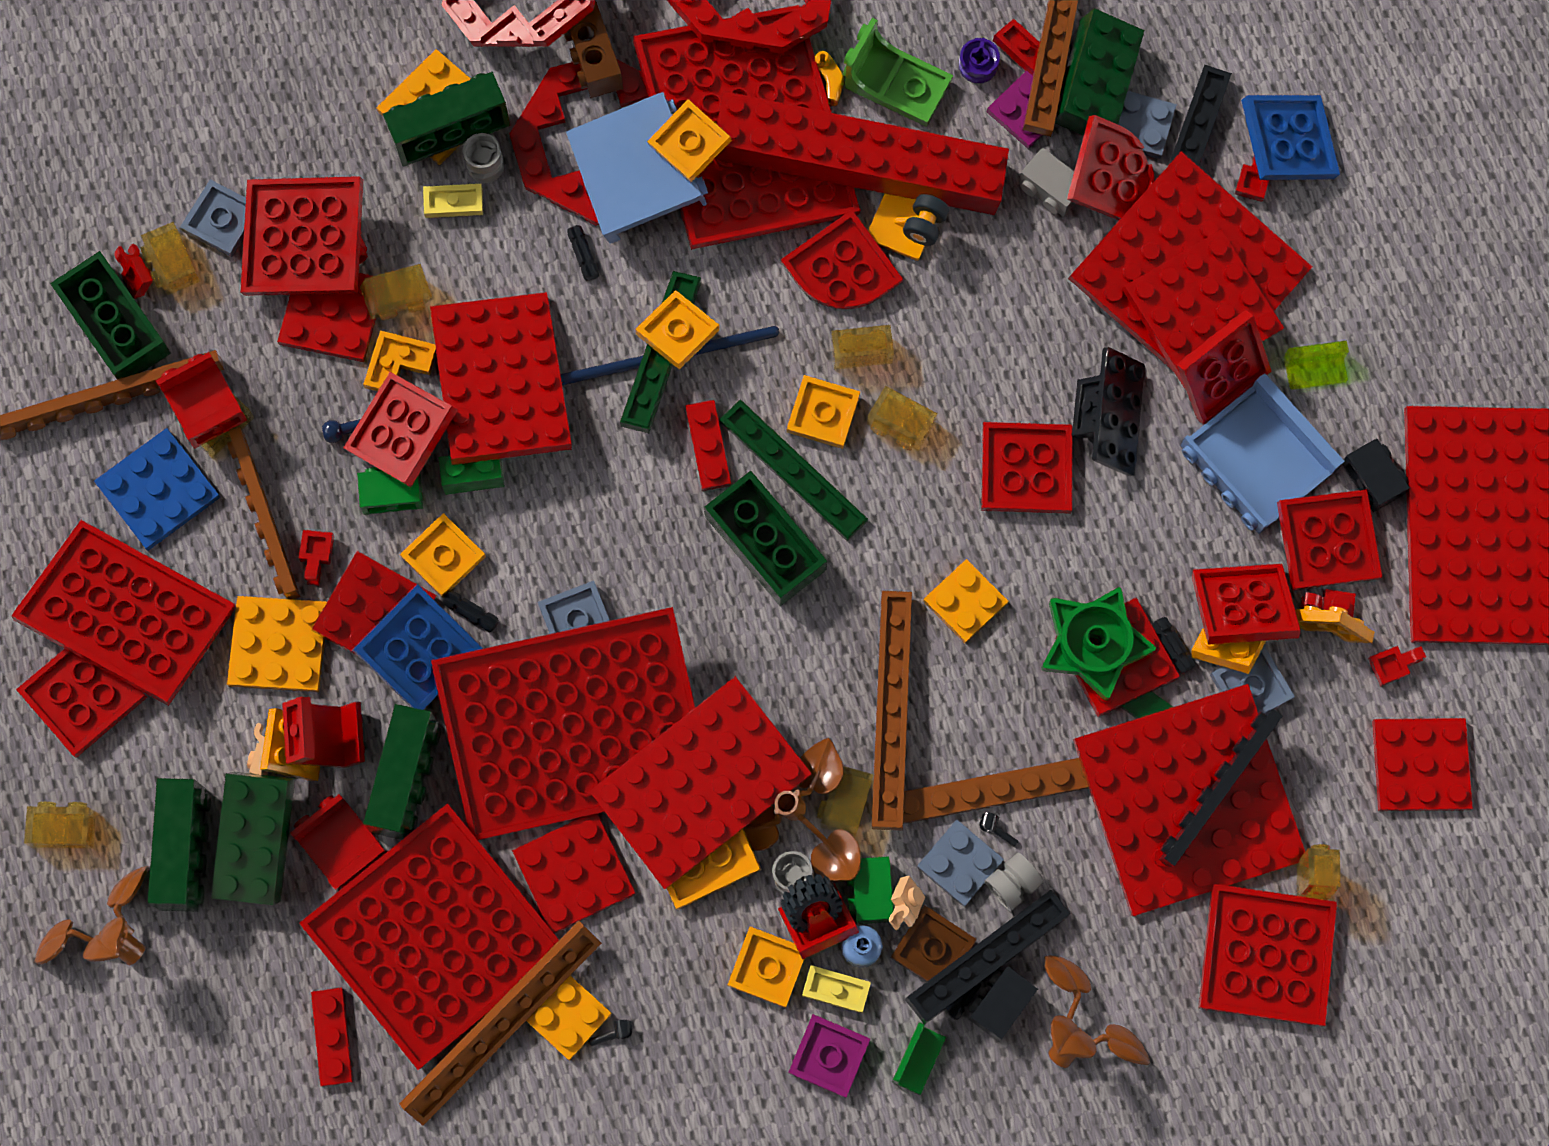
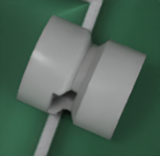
(483, 158)
(789, 868)
(1014, 881)

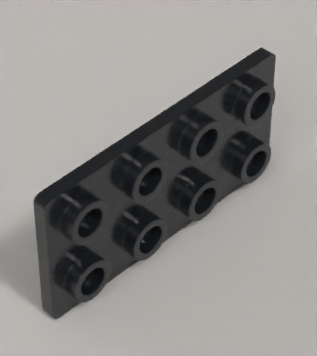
(1111, 411)

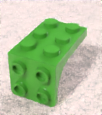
(894, 77)

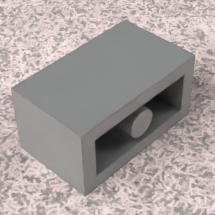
(1049, 181)

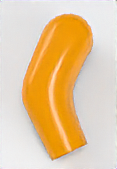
(832, 75)

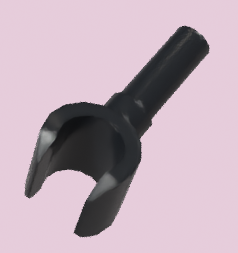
(989, 824)
(622, 1030)

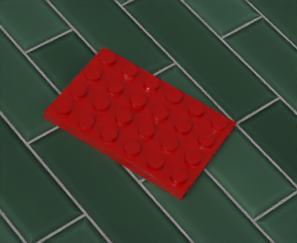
(501, 377)
(124, 612)
(700, 782)

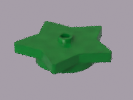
(1108, 624)

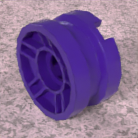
(968, 64)

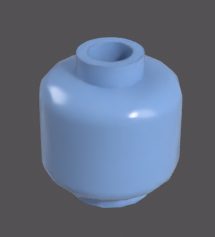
(860, 958)

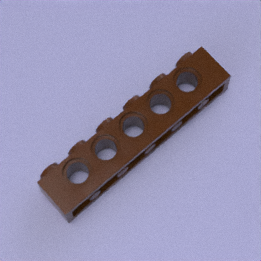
(599, 77)

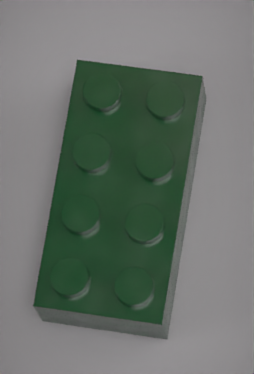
(1098, 70)
(446, 118)
(110, 317)
(765, 538)
(402, 772)
(253, 838)
(178, 845)

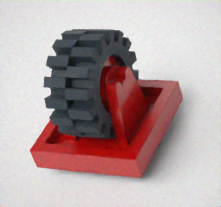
(816, 915)

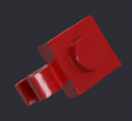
(1249, 183)
(134, 273)
(315, 550)
(1330, 598)
(1393, 665)

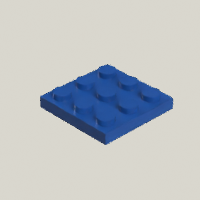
(1290, 137)
(157, 489)
(407, 641)

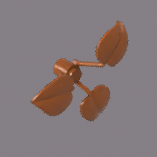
(839, 853)
(113, 940)
(1068, 1038)

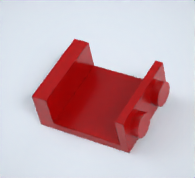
(201, 399)
(323, 734)
(337, 841)

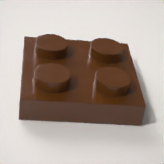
(931, 945)

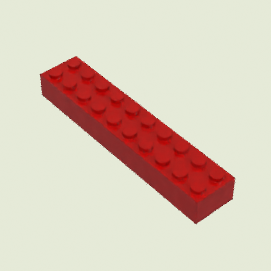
(861, 153)

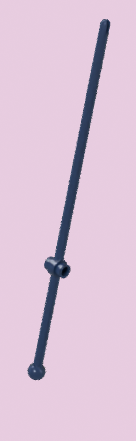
(334, 431)

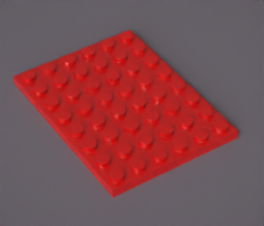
(741, 197)
(1478, 524)
(557, 716)

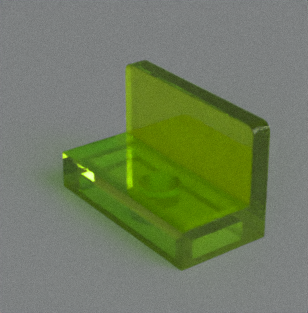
(1316, 365)

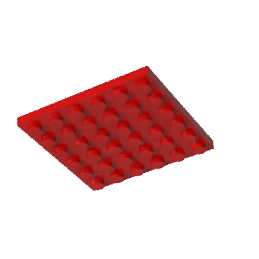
(1166, 220)
(1150, 776)
(431, 935)

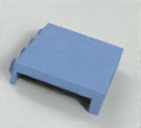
(624, 174)
(1261, 453)

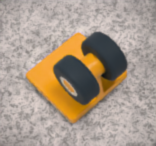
(908, 223)

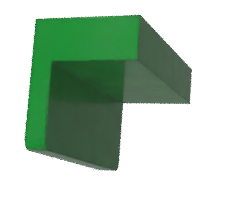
(918, 1059)

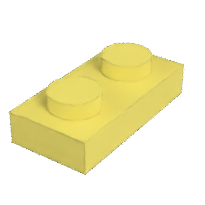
(453, 200)
(836, 989)

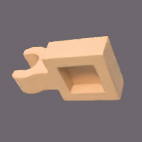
(255, 757)
(908, 902)

